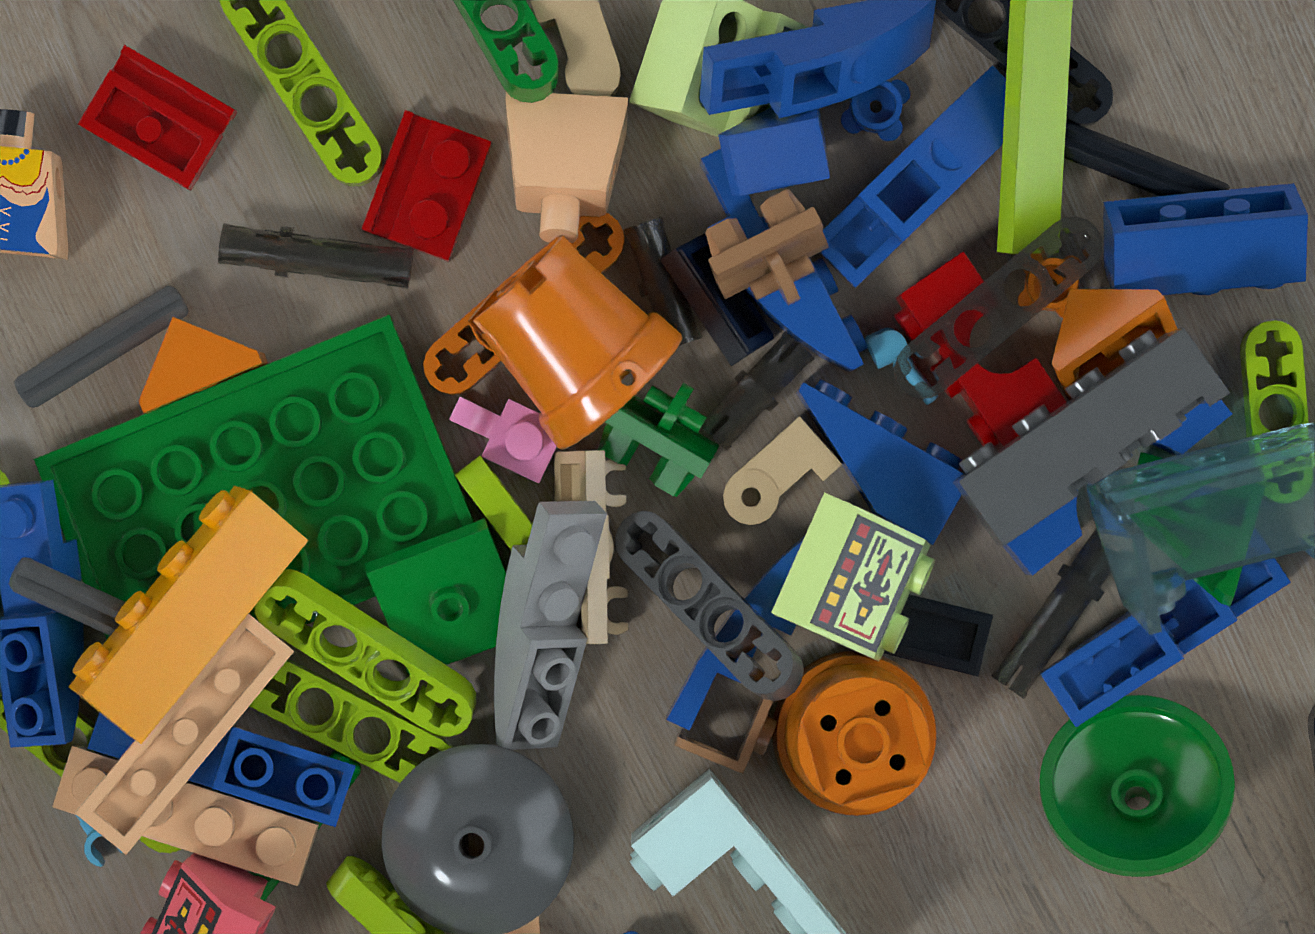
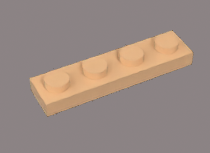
(159, 767)
(207, 821)

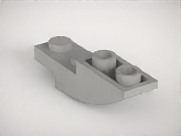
(537, 627)

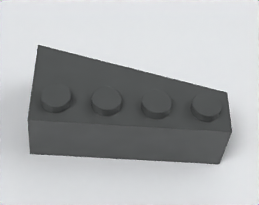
(1088, 433)

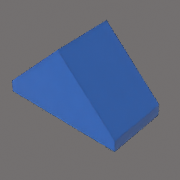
(774, 152)

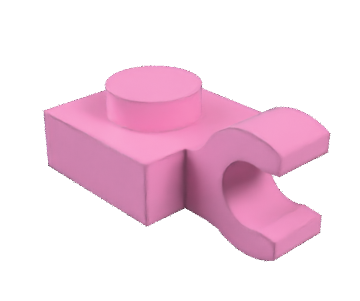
(514, 437)

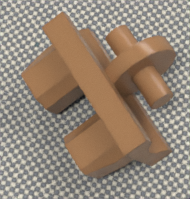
(771, 258)

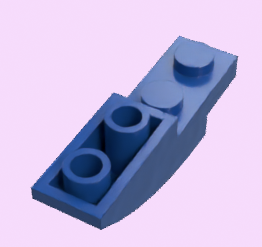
(819, 65)
(918, 180)
(813, 318)
(36, 641)
(258, 771)

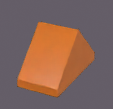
(1101, 324)
(192, 362)

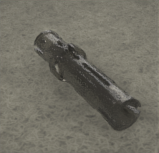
(304, 254)
(1056, 616)

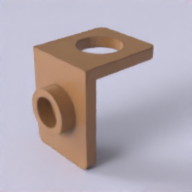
(755, 740)

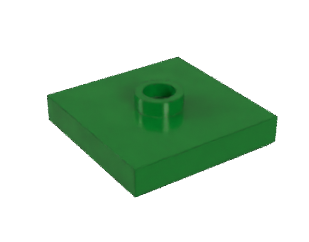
(443, 592)

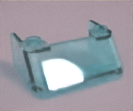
(1204, 515)

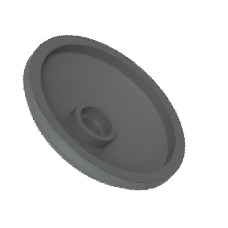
(513, 811)

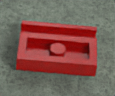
(157, 118)
(427, 186)

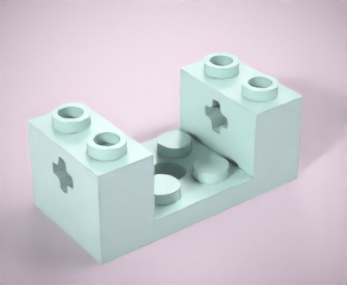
(701, 828)

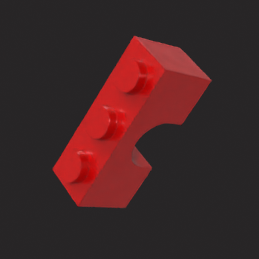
(992, 397)

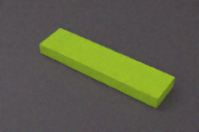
(1034, 121)

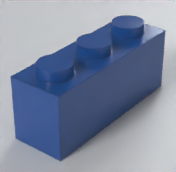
(1207, 240)

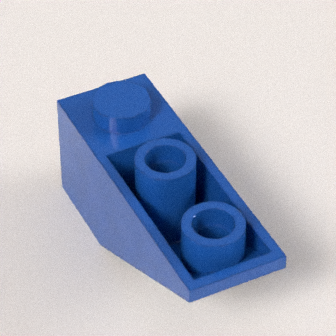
(891, 474)

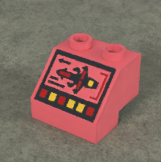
(210, 899)

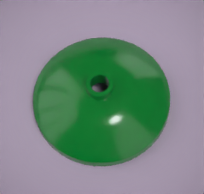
(1144, 751)

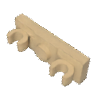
(582, 478)

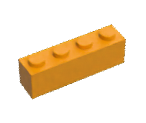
(186, 612)

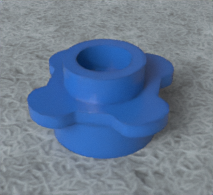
(884, 123)

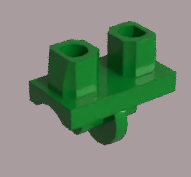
(666, 428)

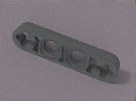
(708, 604)

